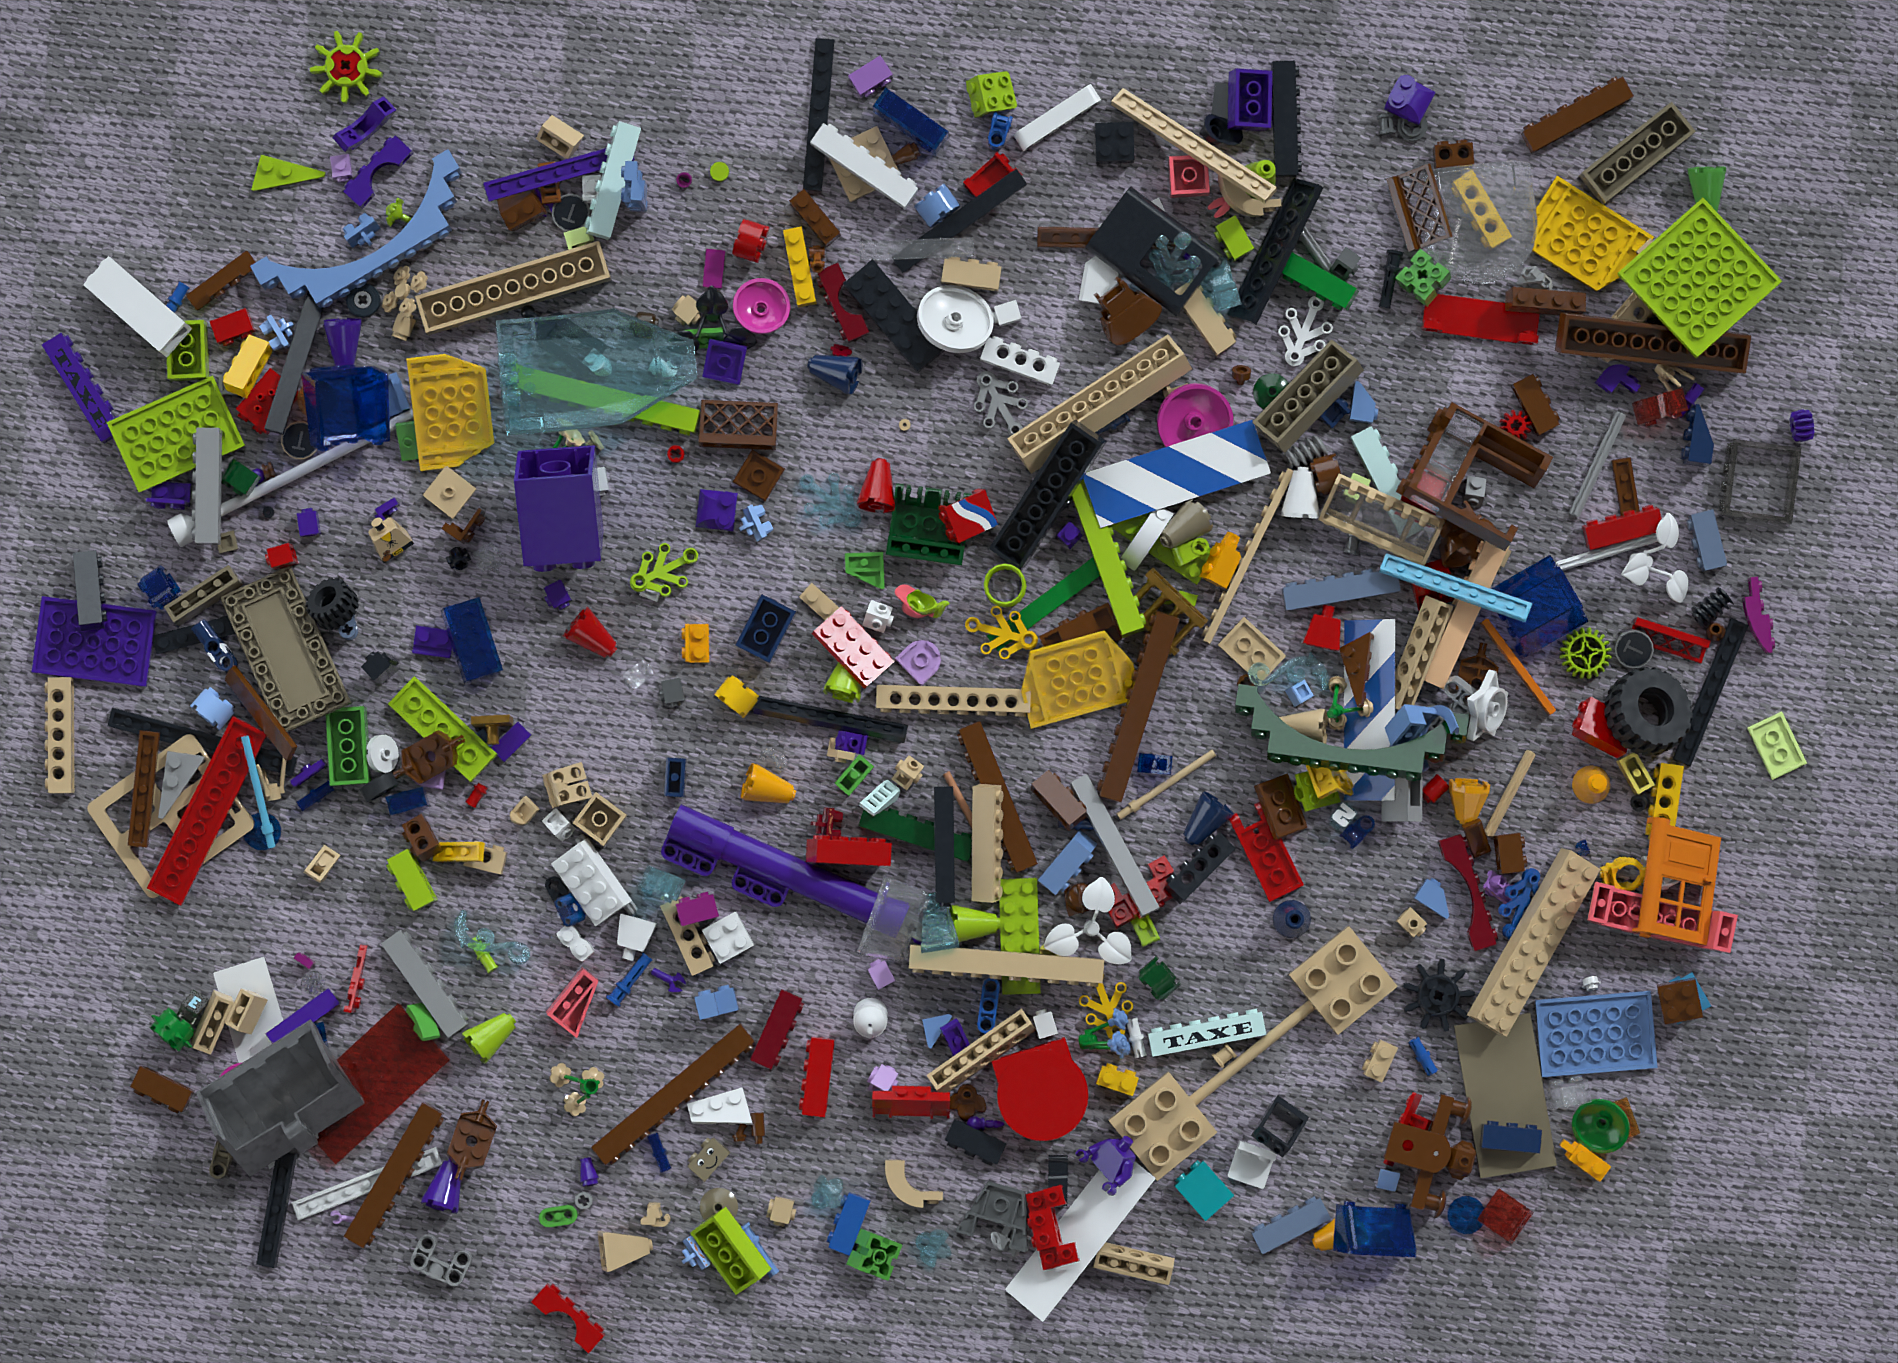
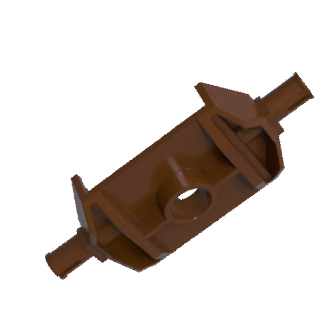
(1476, 667)
(416, 761)
(475, 1125)

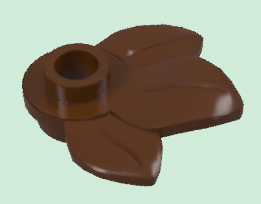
(967, 1104)

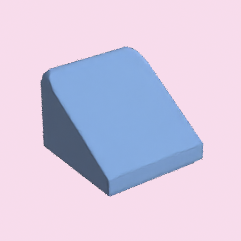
(1299, 693)
(1388, 1180)

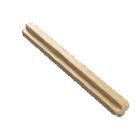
(1509, 793)

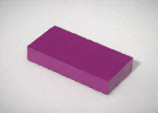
(714, 268)

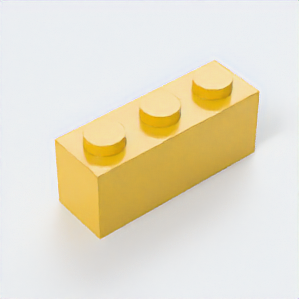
(247, 366)

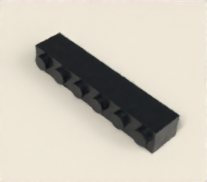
(1285, 118)

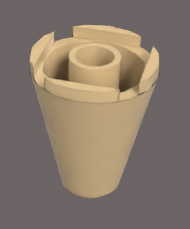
(1309, 723)

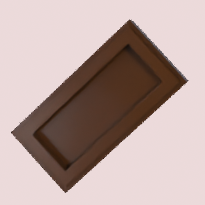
(1476, 838)

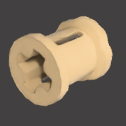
(1224, 1055)

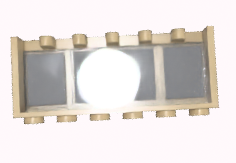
(1381, 520)

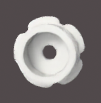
(1591, 983)

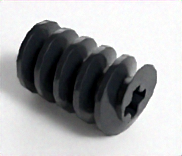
(1711, 606)

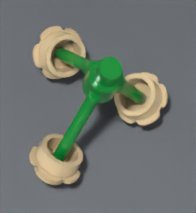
(1335, 718)

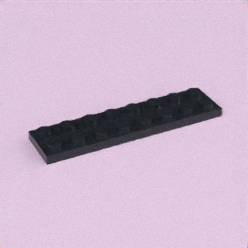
(1275, 250)

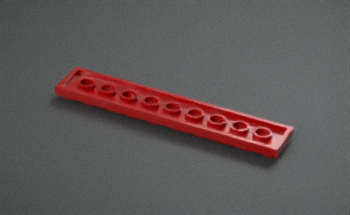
(205, 812)

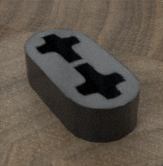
(562, 889)

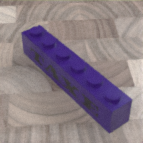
(80, 384)

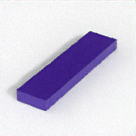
(312, 1010)

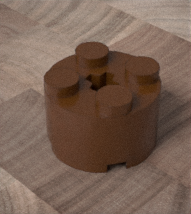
(1326, 471)

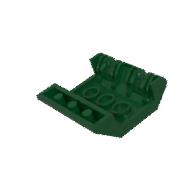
(918, 530)

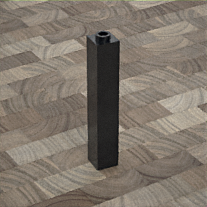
(944, 846)

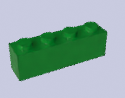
(1319, 281)

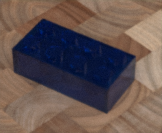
(471, 640)

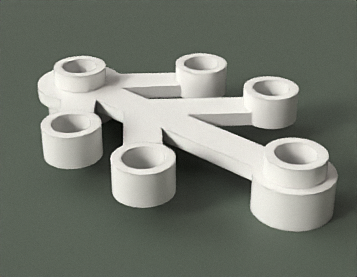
(1303, 334)

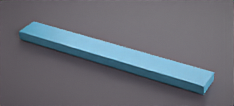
(1455, 587)

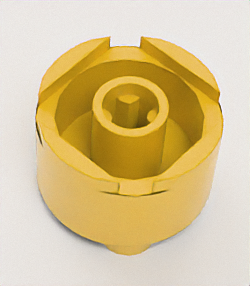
(737, 697)

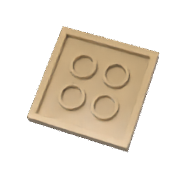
(874, 142)

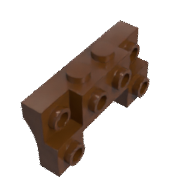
(1084, 624)

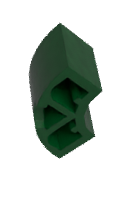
(240, 478)

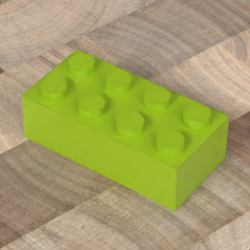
(730, 1250)

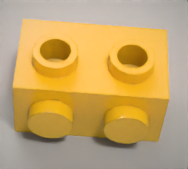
(1117, 1080)

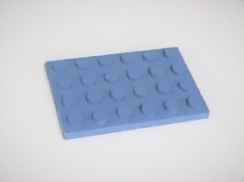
(1595, 1033)

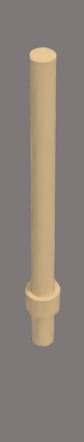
(1135, 805)

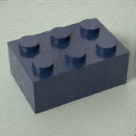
(766, 628)

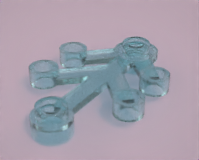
(1181, 241)
(833, 502)

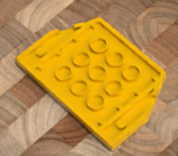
(1584, 235)
(449, 410)
(1075, 678)

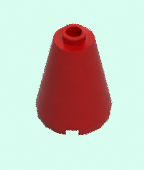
(877, 488)
(591, 634)

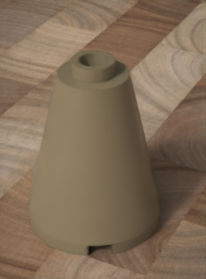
(1186, 525)

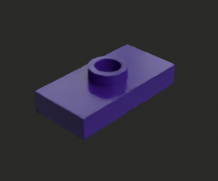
(307, 772)

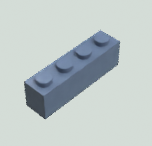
(1291, 1225)

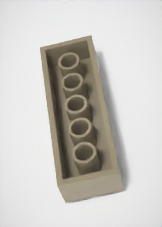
(1637, 153)
(1308, 396)

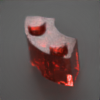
(1659, 407)

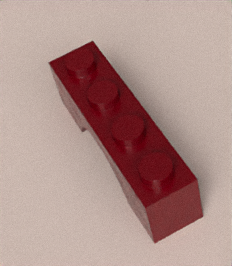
(852, 325)

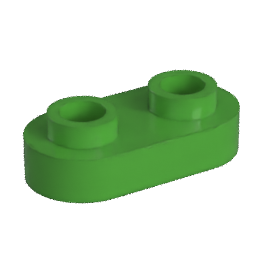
(558, 1214)

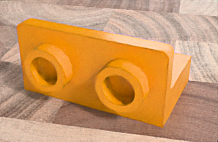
(696, 643)

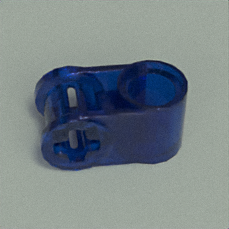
(1357, 831)

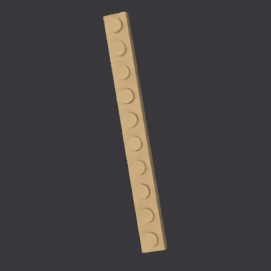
(1194, 146)
(1251, 547)

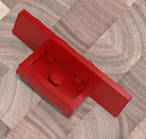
(1411, 1119)

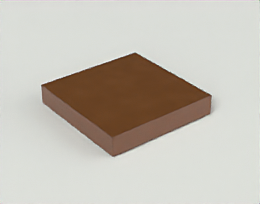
(758, 475)

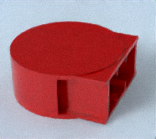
(1041, 1091)

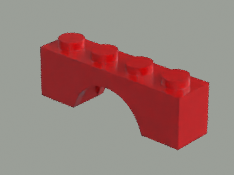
(551, 1300)

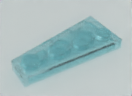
(937, 928)

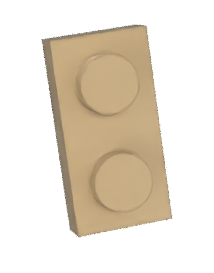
(818, 601)

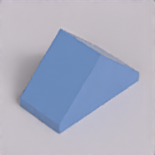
(932, 1027)

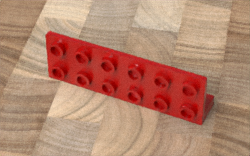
(1480, 320)

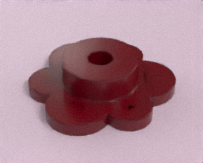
(840, 350)

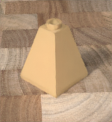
(621, 1249)

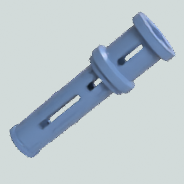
(755, 1240)

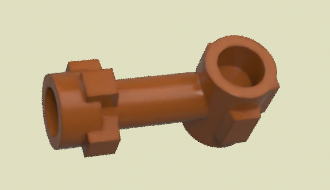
(816, 253)

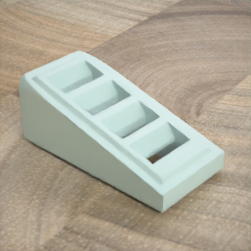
(887, 789)

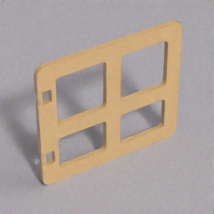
(119, 841)

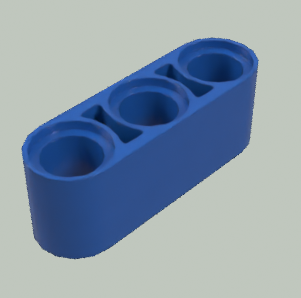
(986, 995)

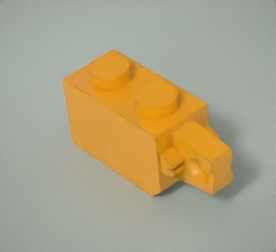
(1222, 561)
(1585, 1159)

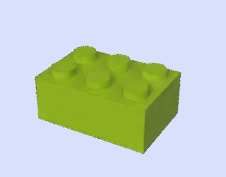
(191, 356)
(411, 880)

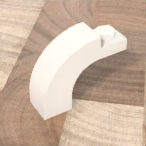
(1146, 537)

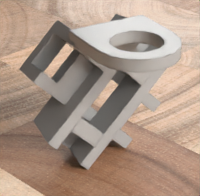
(1534, 278)
(1003, 1240)

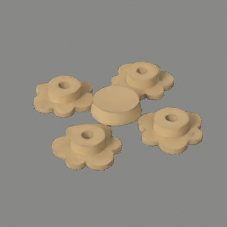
(402, 291)

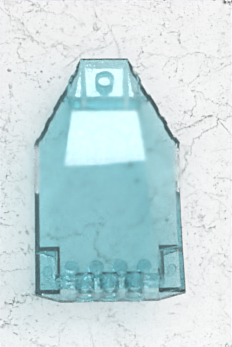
(586, 369)

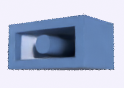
(1362, 405)
(1433, 897)

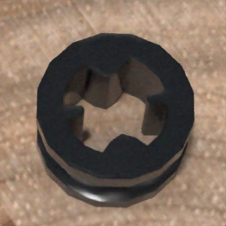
(1634, 803)

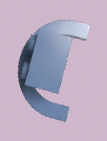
(1414, 722)

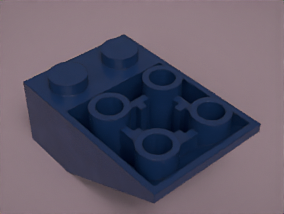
(1700, 449)

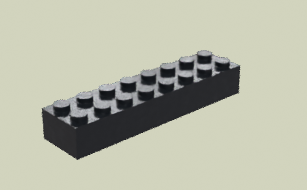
(1047, 494)

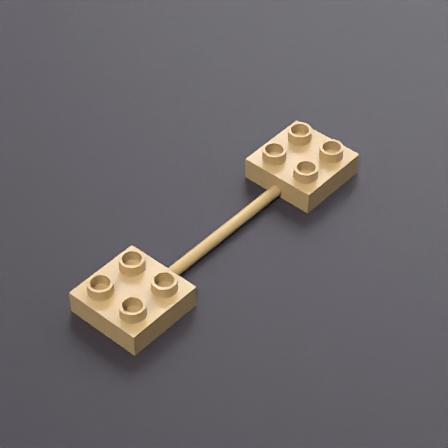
(1338, 981)

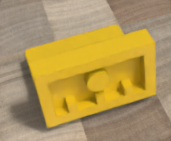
(1328, 781)

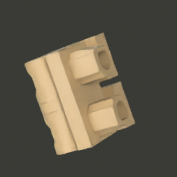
(558, 789)

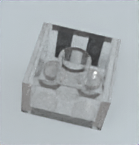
(1568, 1093)

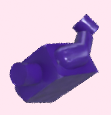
(1113, 1160)

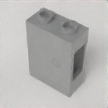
(1407, 802)

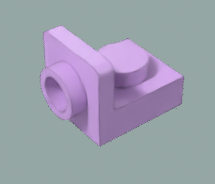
(341, 168)

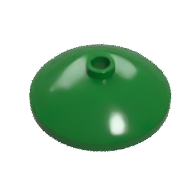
(1597, 1135)

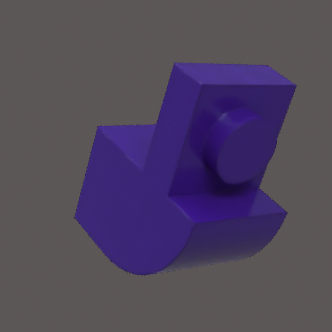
(1613, 376)

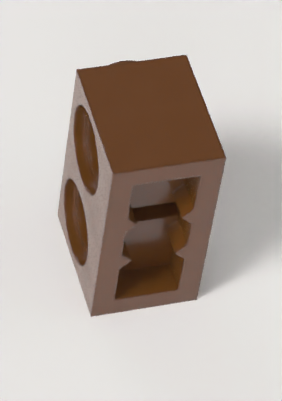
(1452, 150)
(424, 836)

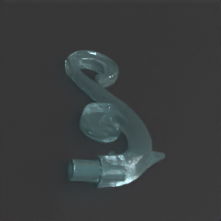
(1320, 671)
(488, 946)

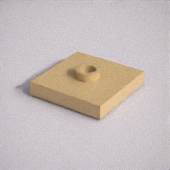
(449, 492)

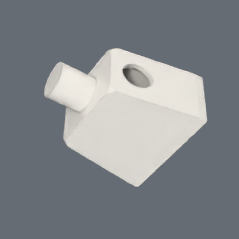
(634, 935)

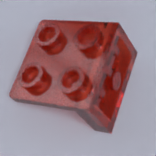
(1505, 1216)

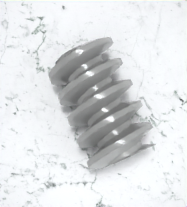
(1305, 451)

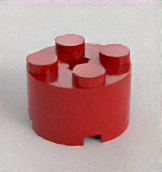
(750, 240)

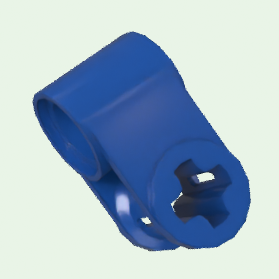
(999, 127)

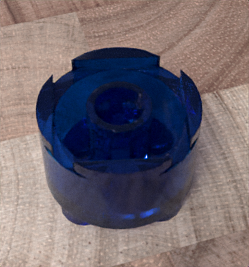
(159, 588)

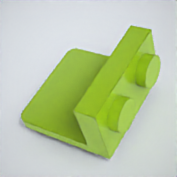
(991, 93)

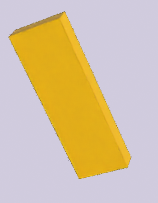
(460, 852)

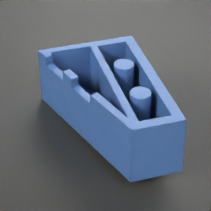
(1068, 863)

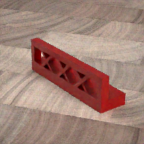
(1676, 635)

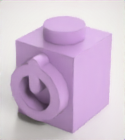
(882, 1078)

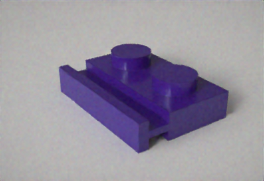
(432, 642)

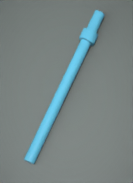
(267, 827)

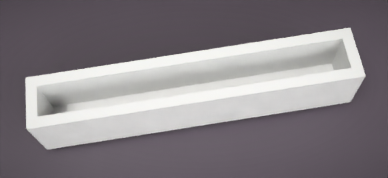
(864, 166)

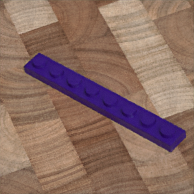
(544, 175)

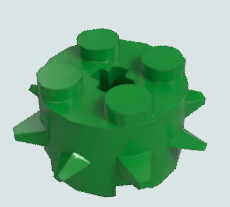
(172, 1030)

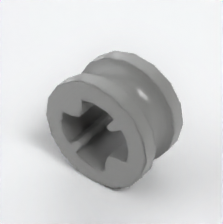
(586, 1195)

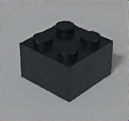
(1114, 142)

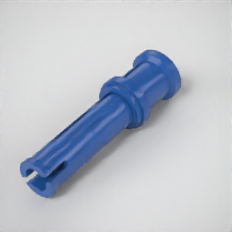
(623, 988)

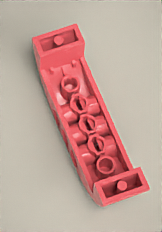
(1621, 911)

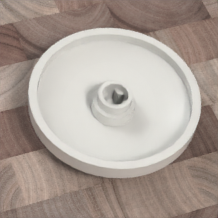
(955, 319)

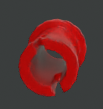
(476, 795)

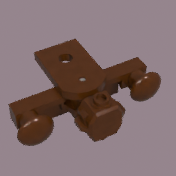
(1433, 1152)

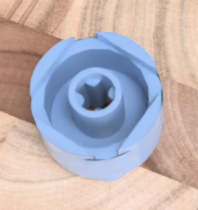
(212, 708)

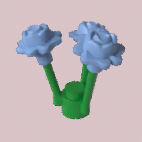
(1116, 1044)

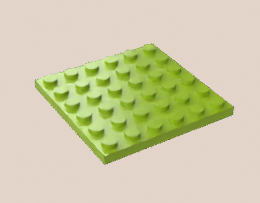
(1699, 277)

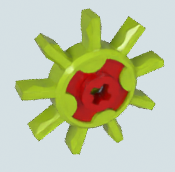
(342, 77)

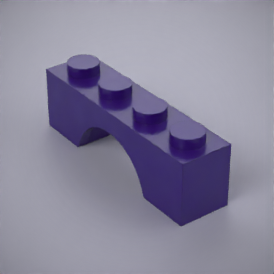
(393, 153)

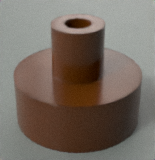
(1241, 374)

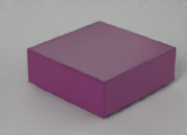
(303, 959)

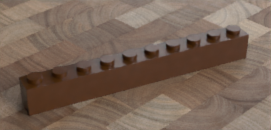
(1138, 706)
(672, 1094)

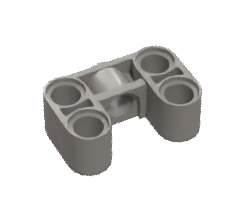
(1459, 703)
(436, 1268)

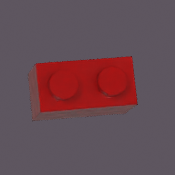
(232, 327)
(281, 556)

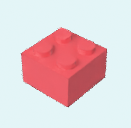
(1187, 177)

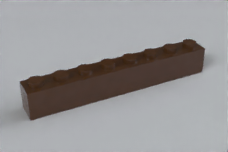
(988, 772)
(394, 1174)

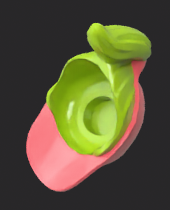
(919, 604)

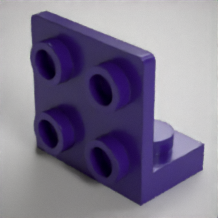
(170, 494)

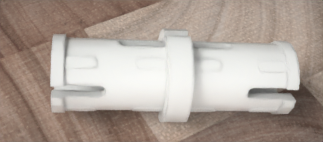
(1136, 1038)

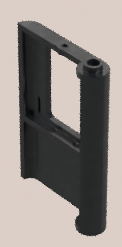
(1131, 233)

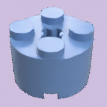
(937, 206)

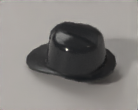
(1216, 131)

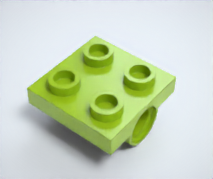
(1306, 793)

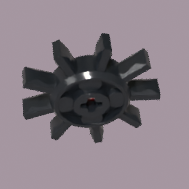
(1426, 991)

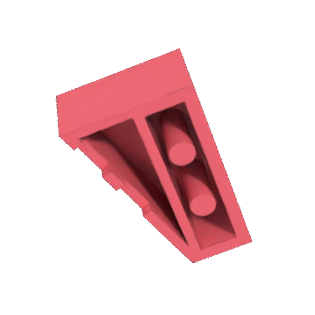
(572, 1003)

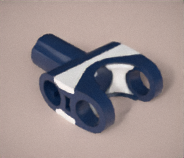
(209, 638)

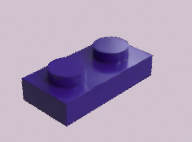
(954, 1036)

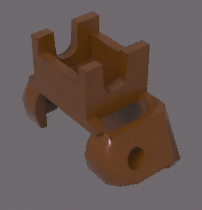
(1128, 313)
(1459, 545)

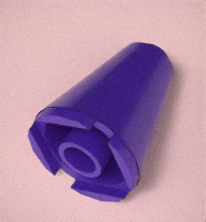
(343, 339)
(444, 1189)

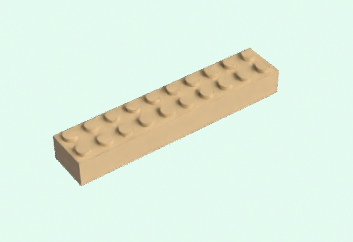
(513, 288)
(1102, 400)
(1533, 942)
(1008, 964)

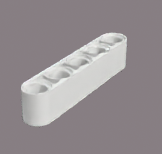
(1057, 116)

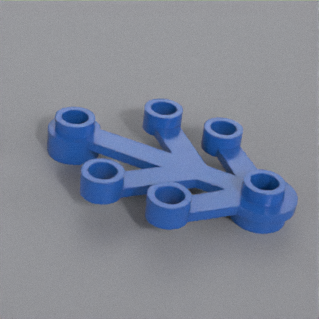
(1529, 882)

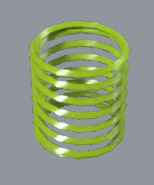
(1002, 567)

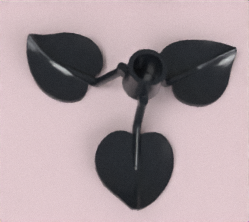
(712, 306)

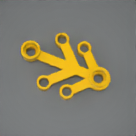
(1004, 633)
(1107, 1007)

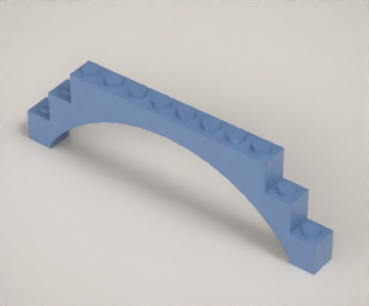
(338, 281)

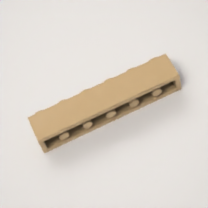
(986, 843)

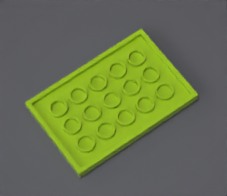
(159, 436)

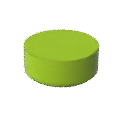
(719, 171)

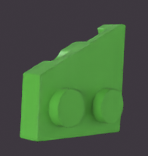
(866, 567)

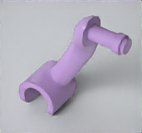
(341, 1217)

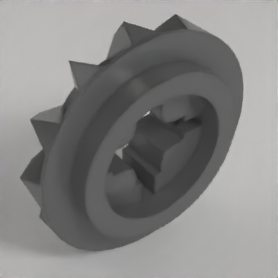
(1416, 134)

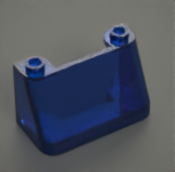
(1374, 1230)

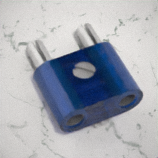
(569, 910)

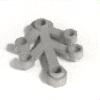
(998, 400)

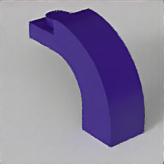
(366, 125)

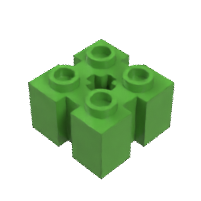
(1425, 288)
(874, 1254)

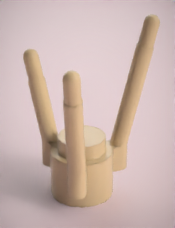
(1667, 372)
(271, 790)

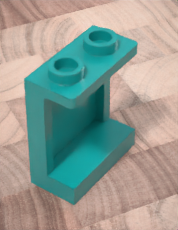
(1203, 1189)

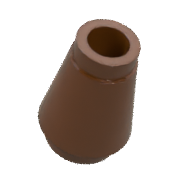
(906, 154)
(1715, 636)

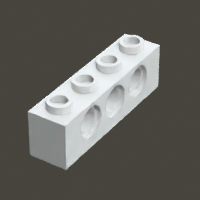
(1045, 376)

